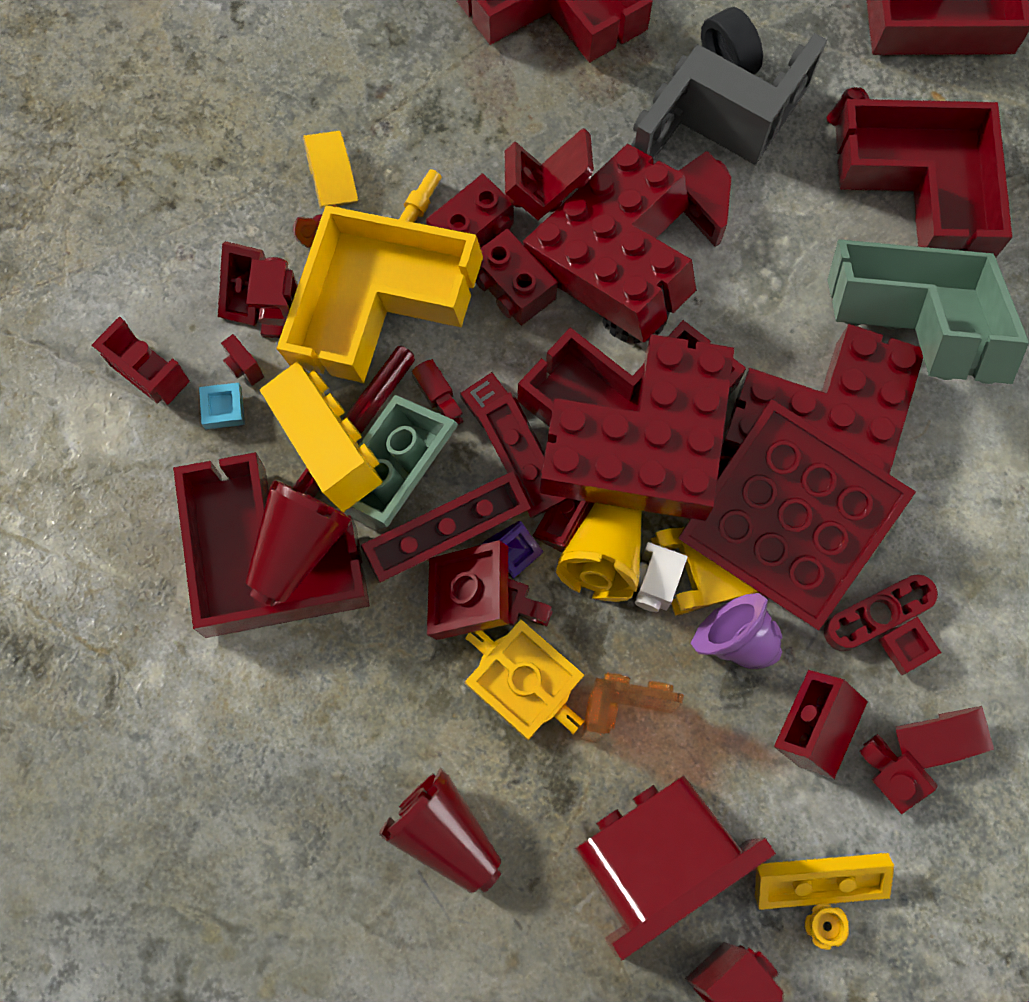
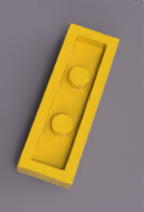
(824, 881)

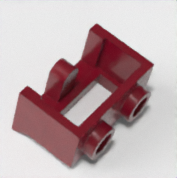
(273, 291)
(140, 364)

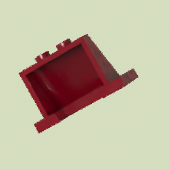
(664, 862)

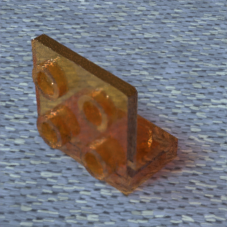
(616, 689)

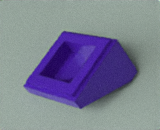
(521, 547)

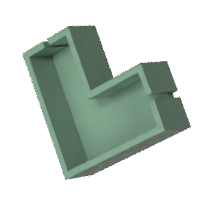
(946, 295)

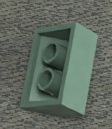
(405, 444)

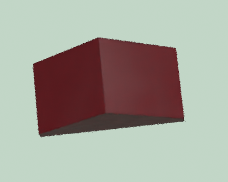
(234, 283)

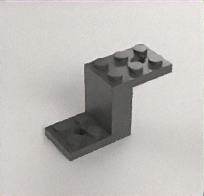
(726, 102)

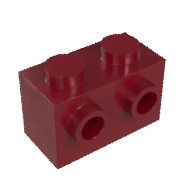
(476, 210)
(515, 278)
(821, 723)

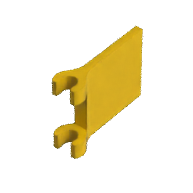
(708, 580)

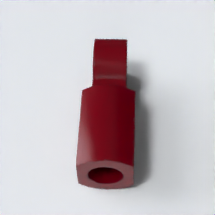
(437, 390)

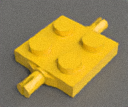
(524, 680)

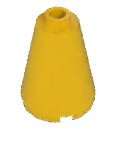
(604, 554)

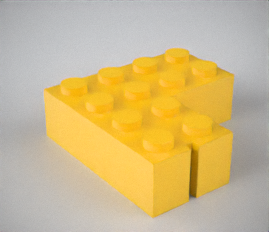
(363, 270)

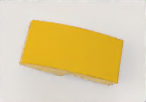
(330, 169)

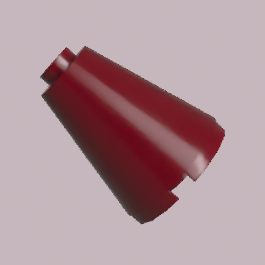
(291, 542)
(444, 835)

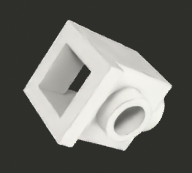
(659, 577)

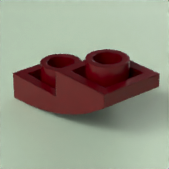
(946, 738)

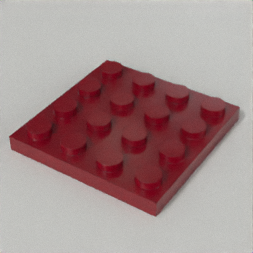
(797, 514)

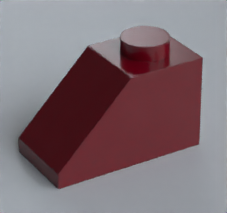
(708, 195)

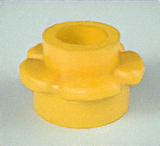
(835, 935)

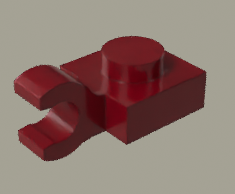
(521, 606)
(899, 778)

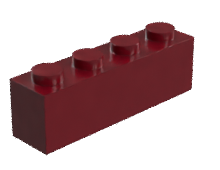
(445, 527)

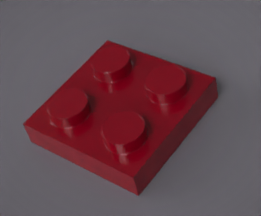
(468, 590)

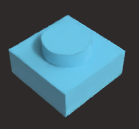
(221, 406)

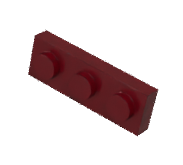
(518, 449)

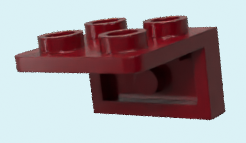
(544, 186)

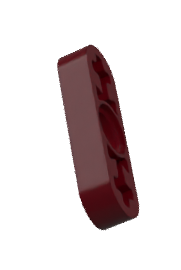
(899, 590)

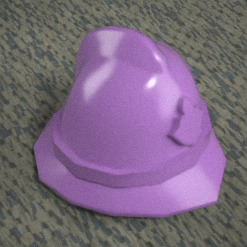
(741, 633)

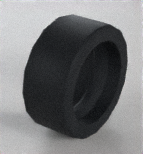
(734, 39)

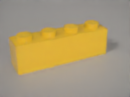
(321, 437)

